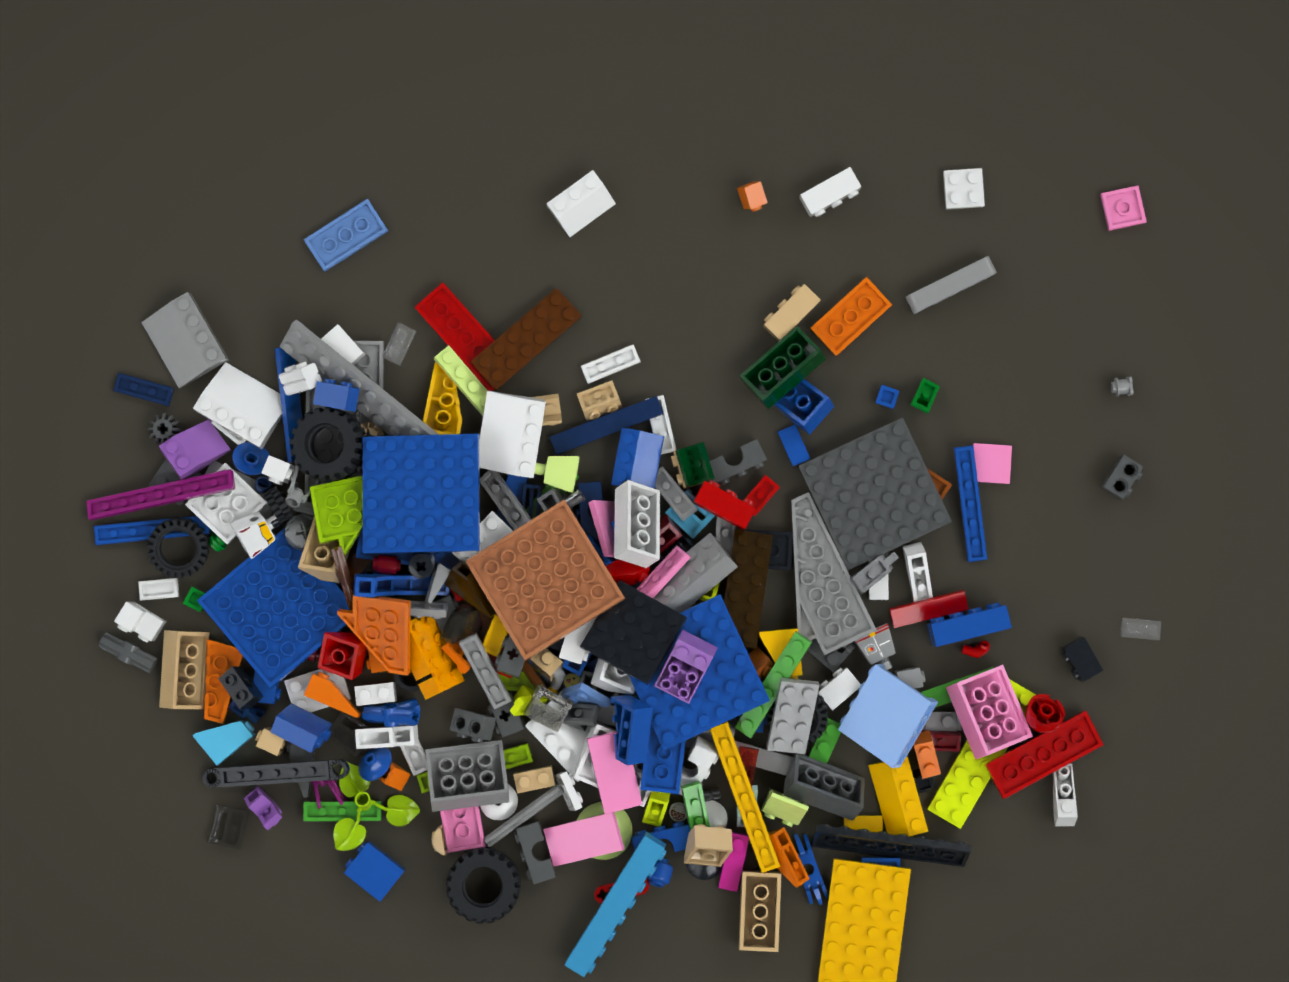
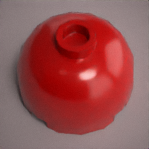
(1044, 713)

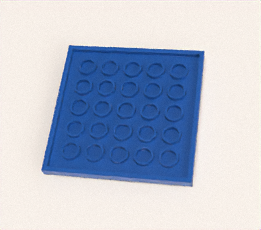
(421, 494)
(275, 610)
(725, 690)

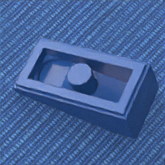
(793, 445)

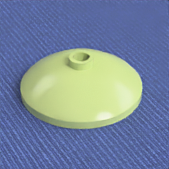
(623, 821)

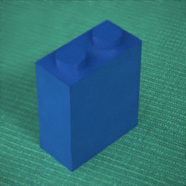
(301, 728)
(373, 870)

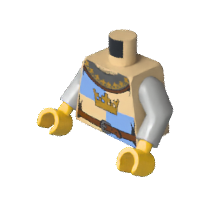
(549, 668)

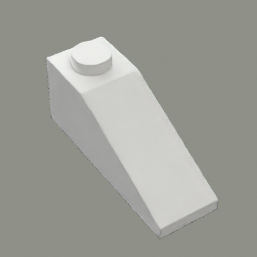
(917, 571)

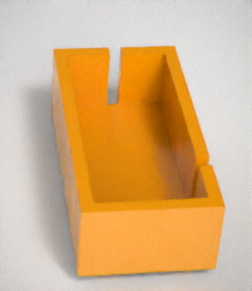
(429, 658)

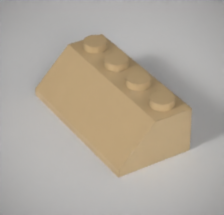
(183, 670)

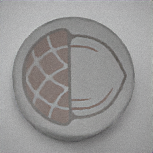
(677, 811)

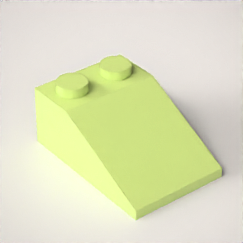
(784, 808)

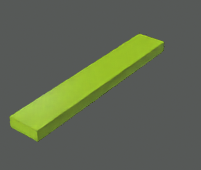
(513, 757)

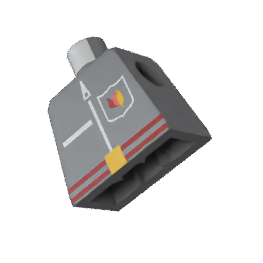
(877, 646)

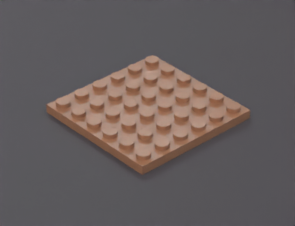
(545, 580)

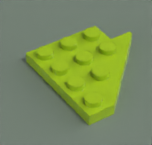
(339, 511)

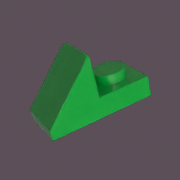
(925, 395)

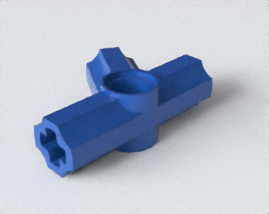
(393, 713)

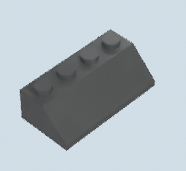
(825, 787)

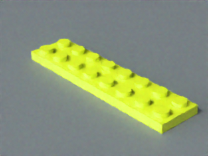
(968, 777)

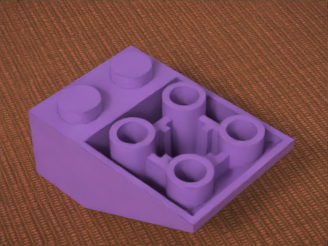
(685, 666)

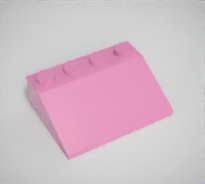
(989, 712)

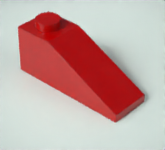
(627, 572)

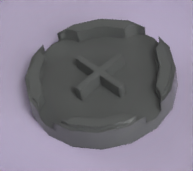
(298, 530)

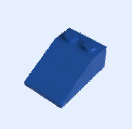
(805, 406)

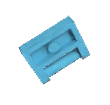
(692, 524)

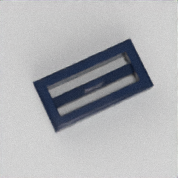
(523, 500)

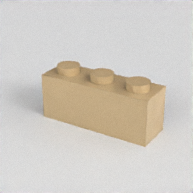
(791, 312)

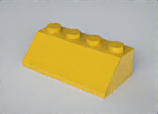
(898, 799)

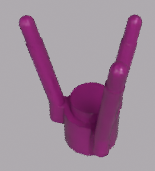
(333, 786)

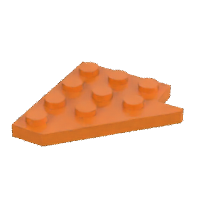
(383, 629)

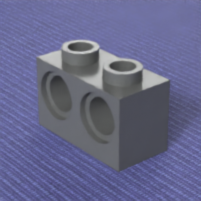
(1118, 474)
(472, 724)

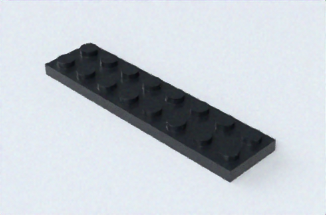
(889, 845)

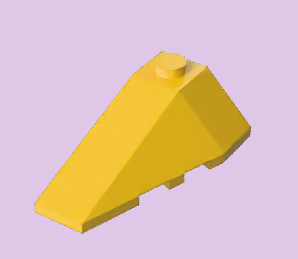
(442, 404)

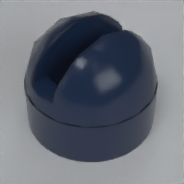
(262, 484)

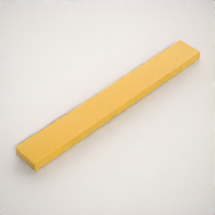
(744, 797)

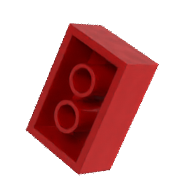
(725, 504)

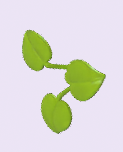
(350, 834)

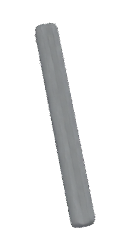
(523, 815)

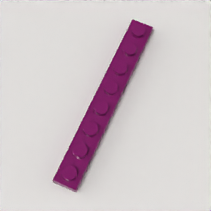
(160, 494)

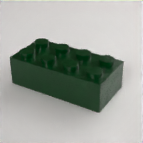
(782, 367)

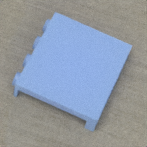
(886, 716)

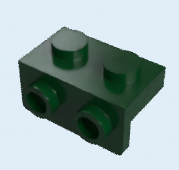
(694, 464)

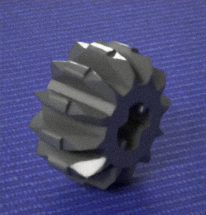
(168, 422)

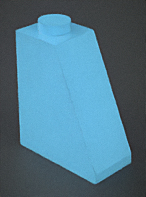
(224, 740)

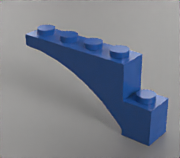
(385, 584)

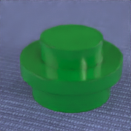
(217, 543)

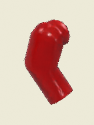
(976, 651)

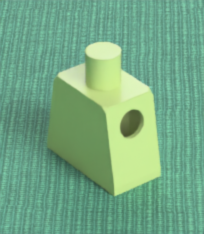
(559, 472)

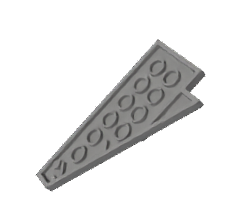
(825, 597)

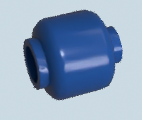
(662, 874)

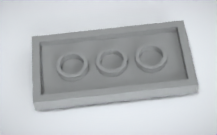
(792, 715)

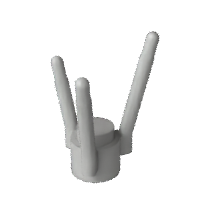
(295, 494)

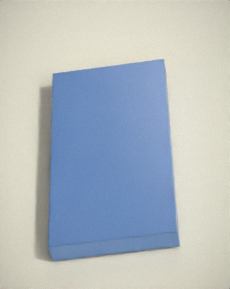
(346, 235)

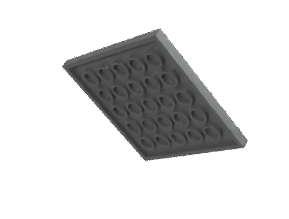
(875, 493)

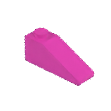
(734, 863)

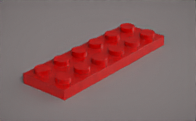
(456, 327)
(1043, 755)

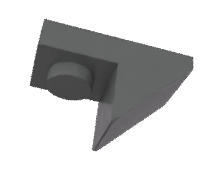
(582, 715)

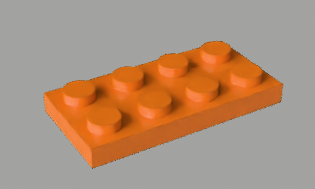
(851, 316)

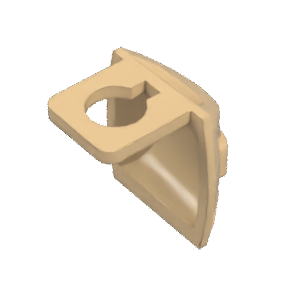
(438, 840)

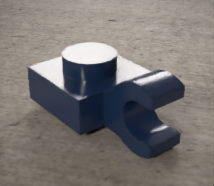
(250, 713)

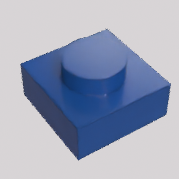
(887, 397)

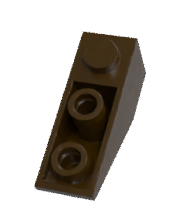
(466, 586)

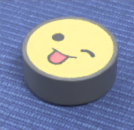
(570, 680)

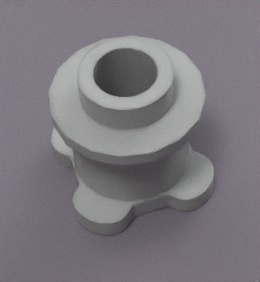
(1122, 386)

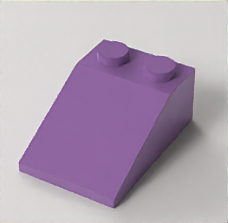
(194, 449)

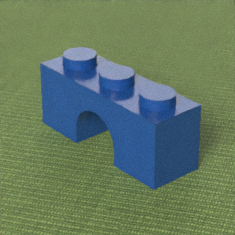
(677, 835)

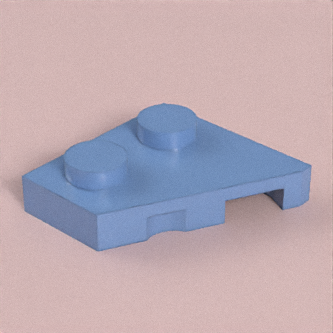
(584, 694)

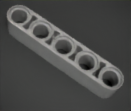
(951, 285)

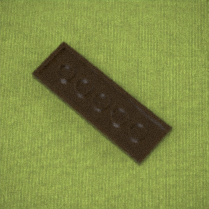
(747, 583)

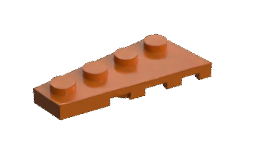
(219, 659)

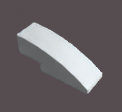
(386, 737)

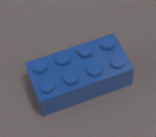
(970, 625)

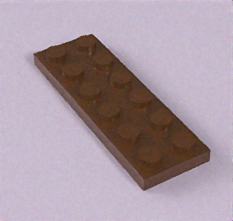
(526, 339)

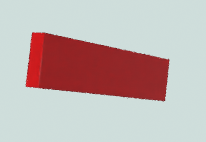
(928, 609)

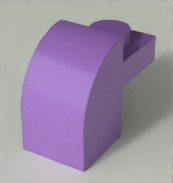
(263, 807)

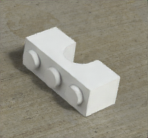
(703, 754)

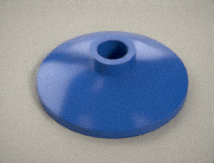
(249, 452)
(375, 763)

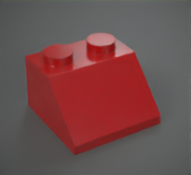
(342, 654)

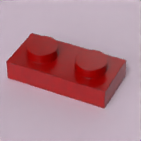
(762, 493)

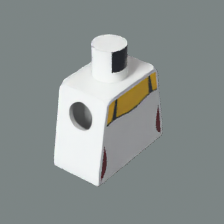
(255, 532)

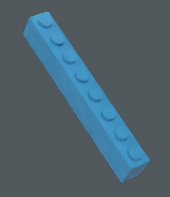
(615, 904)

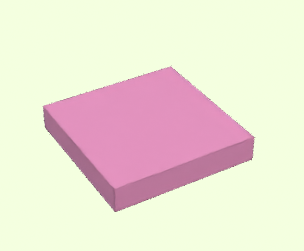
(1123, 208)
(993, 463)

